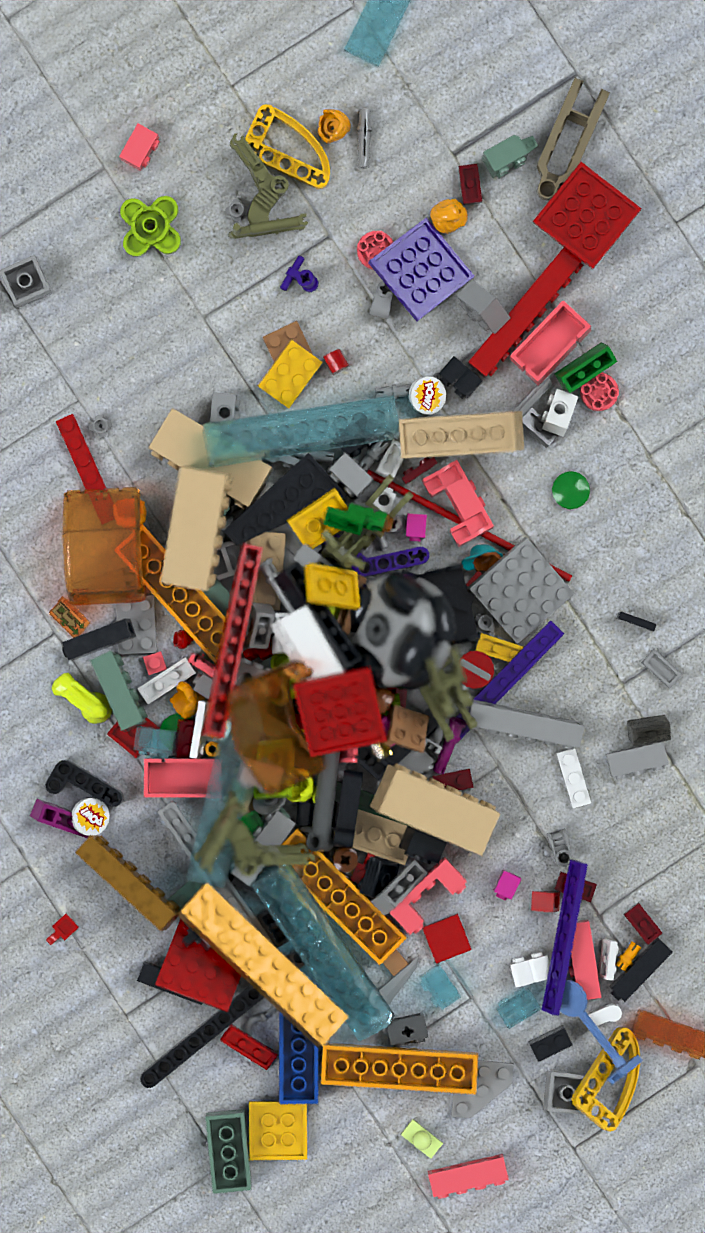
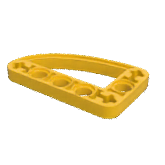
(279, 156)
(600, 1078)

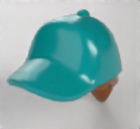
(481, 558)

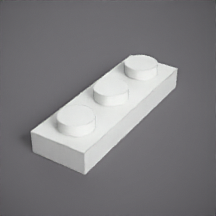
(166, 680)
(198, 740)
(573, 778)

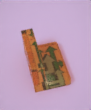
(69, 617)

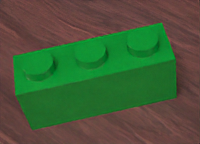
(585, 367)

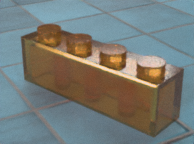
(669, 1032)

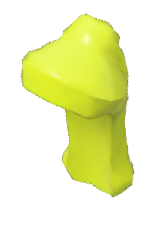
(93, 705)

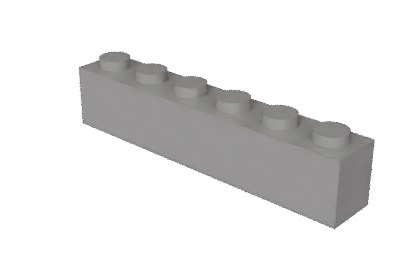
(527, 724)

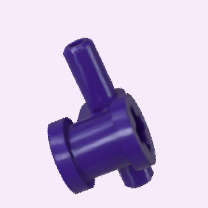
(301, 277)

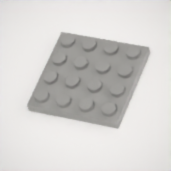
(521, 590)

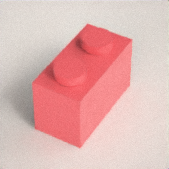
(140, 147)

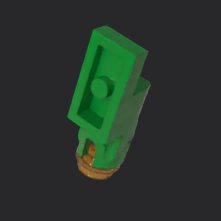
(357, 518)

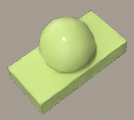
(421, 1138)

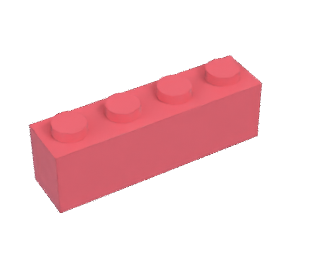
(583, 961)
(468, 1175)

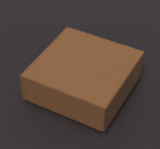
(395, 962)

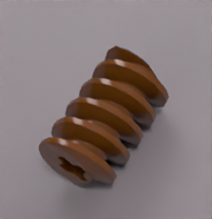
(344, 866)

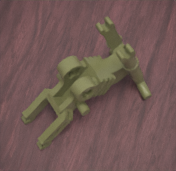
(265, 199)
(354, 543)
(446, 692)
(242, 844)

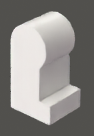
(605, 1013)

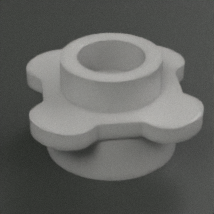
(236, 205)
(95, 426)
(480, 620)

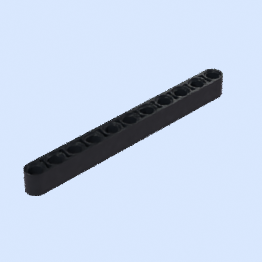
(203, 1037)

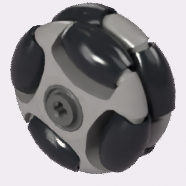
(400, 628)

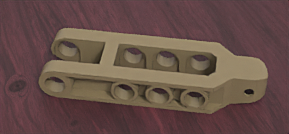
(550, 182)

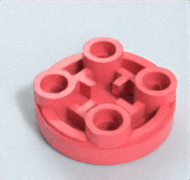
(371, 245)
(599, 392)

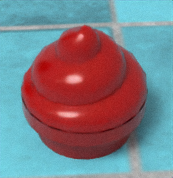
(182, 639)

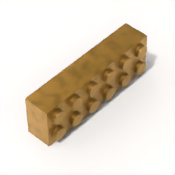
(128, 882)

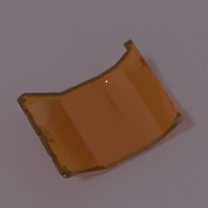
(102, 546)
(267, 729)

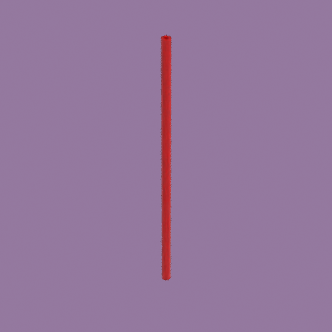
(453, 517)

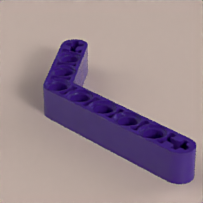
(391, 557)

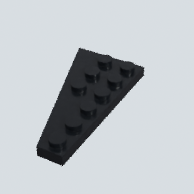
(288, 496)

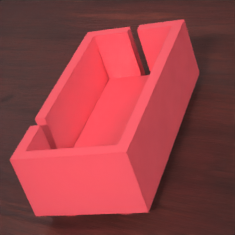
(550, 343)
(176, 777)

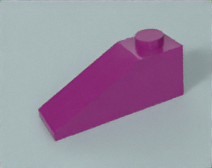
(54, 816)

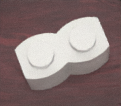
(530, 970)

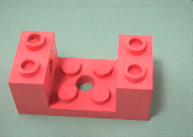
(446, 874)

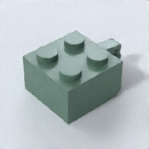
(508, 154)

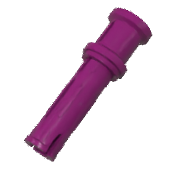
(456, 726)

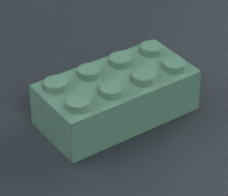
(118, 690)
(228, 1151)

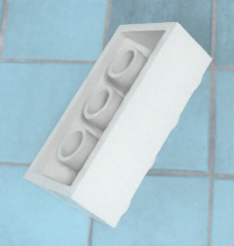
(306, 642)

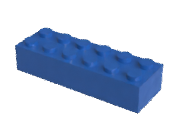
(296, 1065)

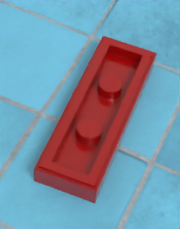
(249, 1047)

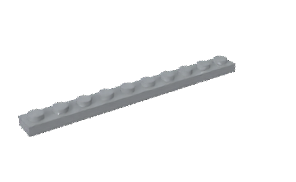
(186, 836)

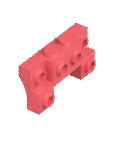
(464, 500)

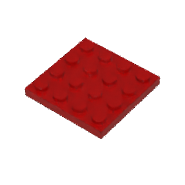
(587, 215)
(340, 711)
(197, 973)

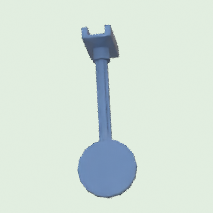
(573, 1005)

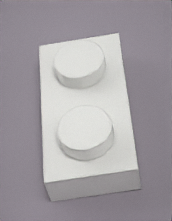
(607, 959)

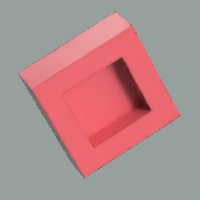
(155, 663)

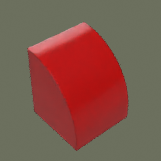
(335, 361)
(545, 901)

